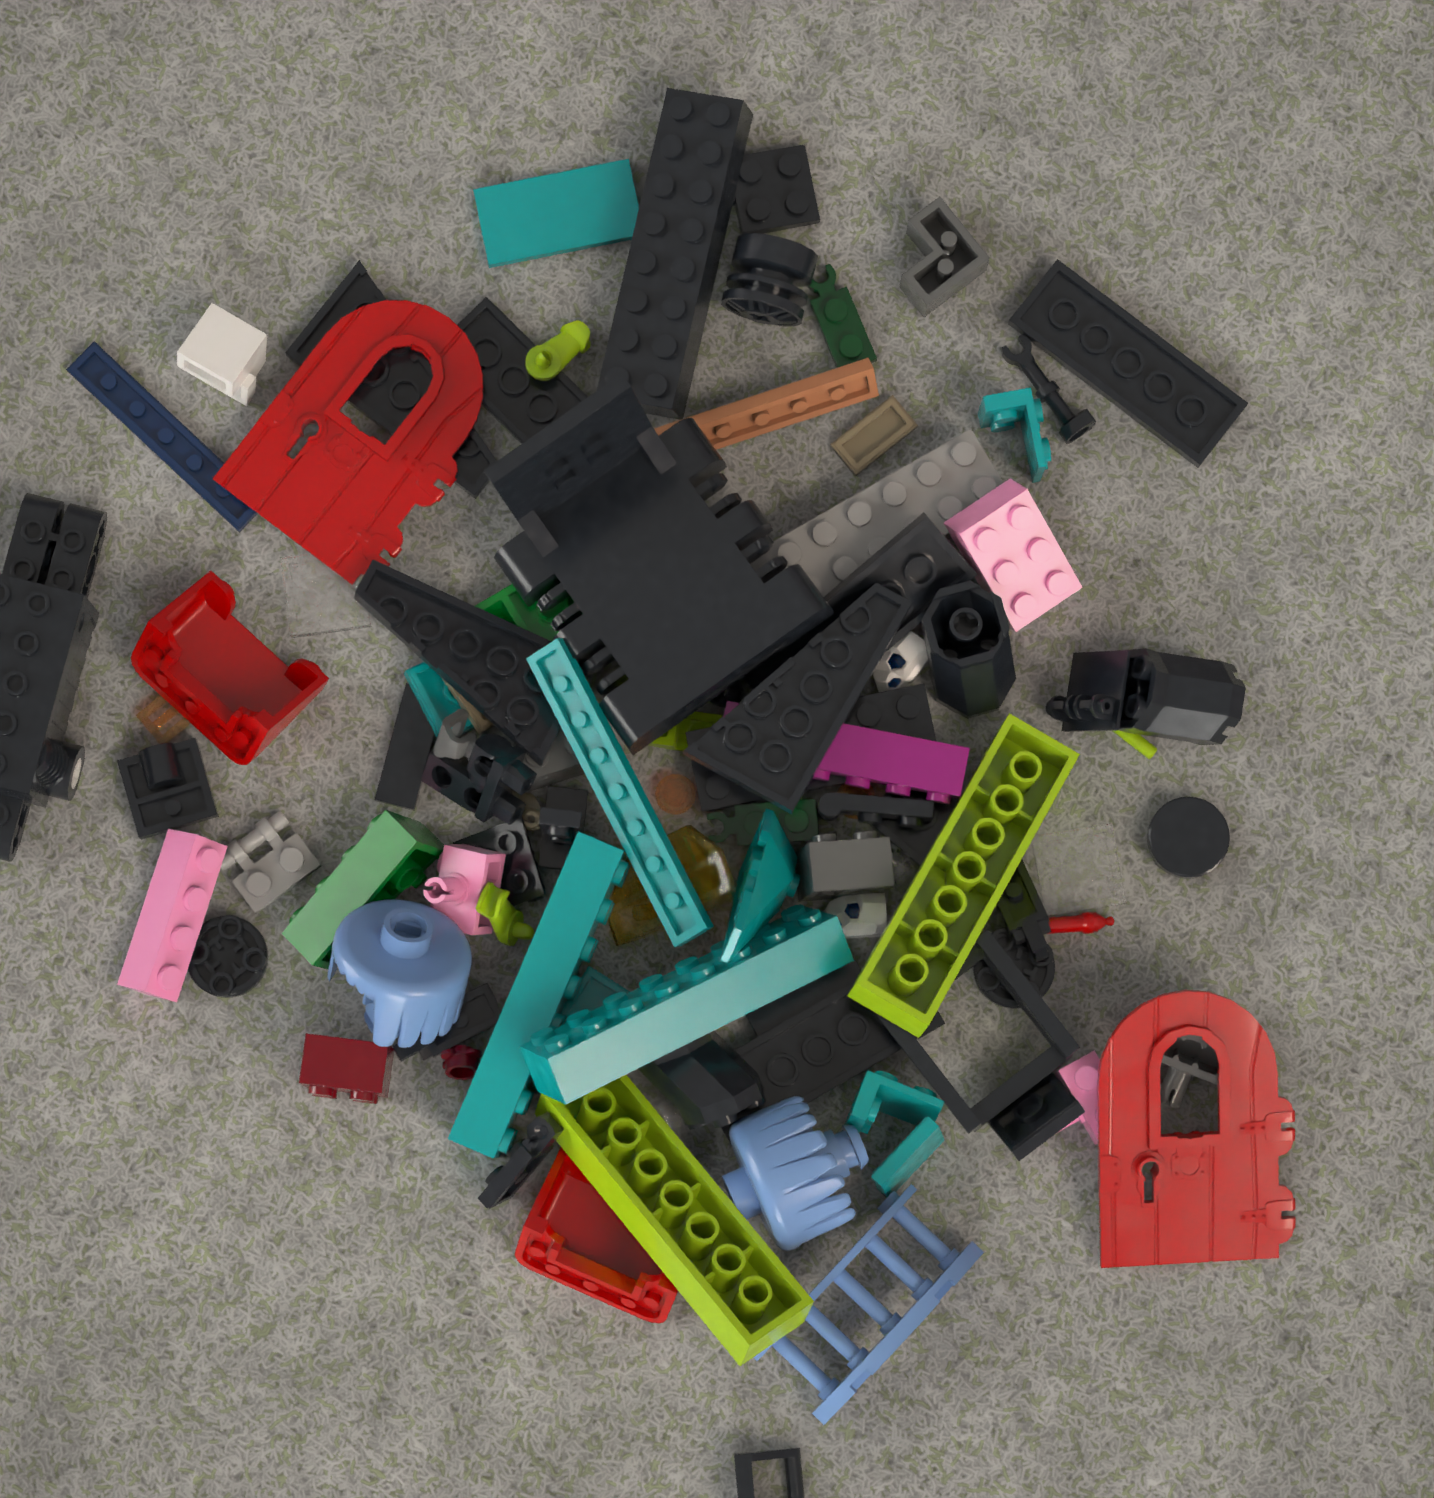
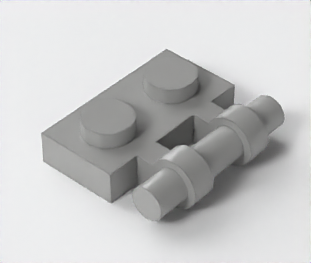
(276, 871)

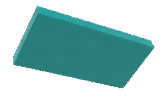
(557, 213)

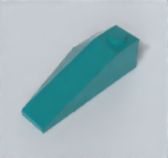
(761, 884)

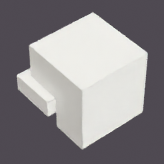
(224, 353)

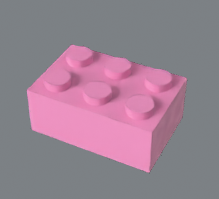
(1013, 553)

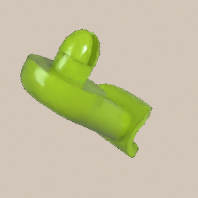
(549, 358)
(504, 918)

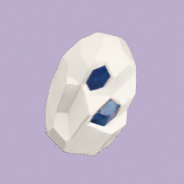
(901, 663)
(860, 914)

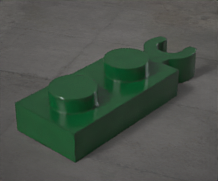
(840, 322)
(797, 826)

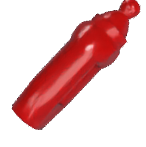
(1084, 922)

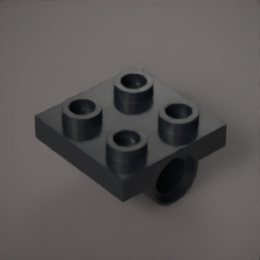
(167, 787)

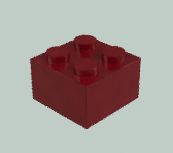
(347, 1067)

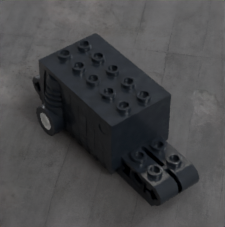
(42, 654)

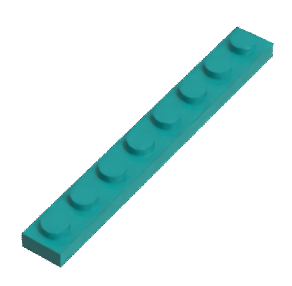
(620, 793)

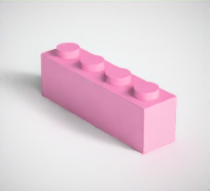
(172, 915)

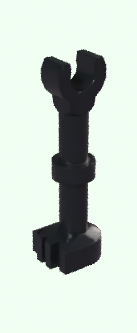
(1072, 425)

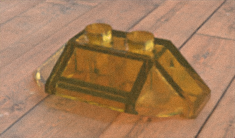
(707, 870)

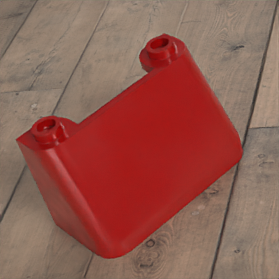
(222, 672)
(588, 1248)

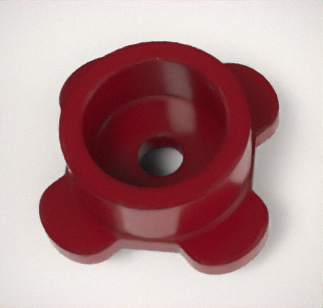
(461, 1062)

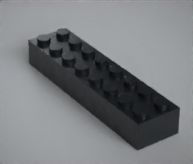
(676, 248)

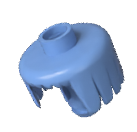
(407, 965)
(792, 1172)

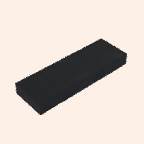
(406, 755)
(800, 999)

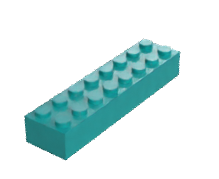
(539, 993)
(684, 1004)

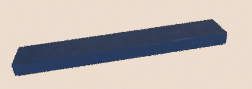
(158, 430)

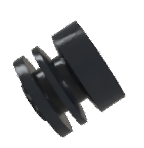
(769, 279)

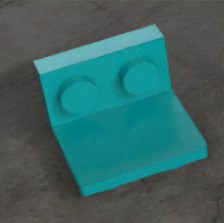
(1003, 409)
(885, 1094)

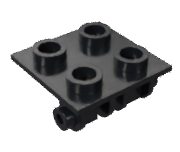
(1093, 692)
(520, 867)

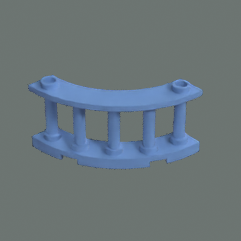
(893, 1326)

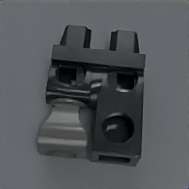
(478, 771)

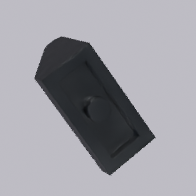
(793, 1471)

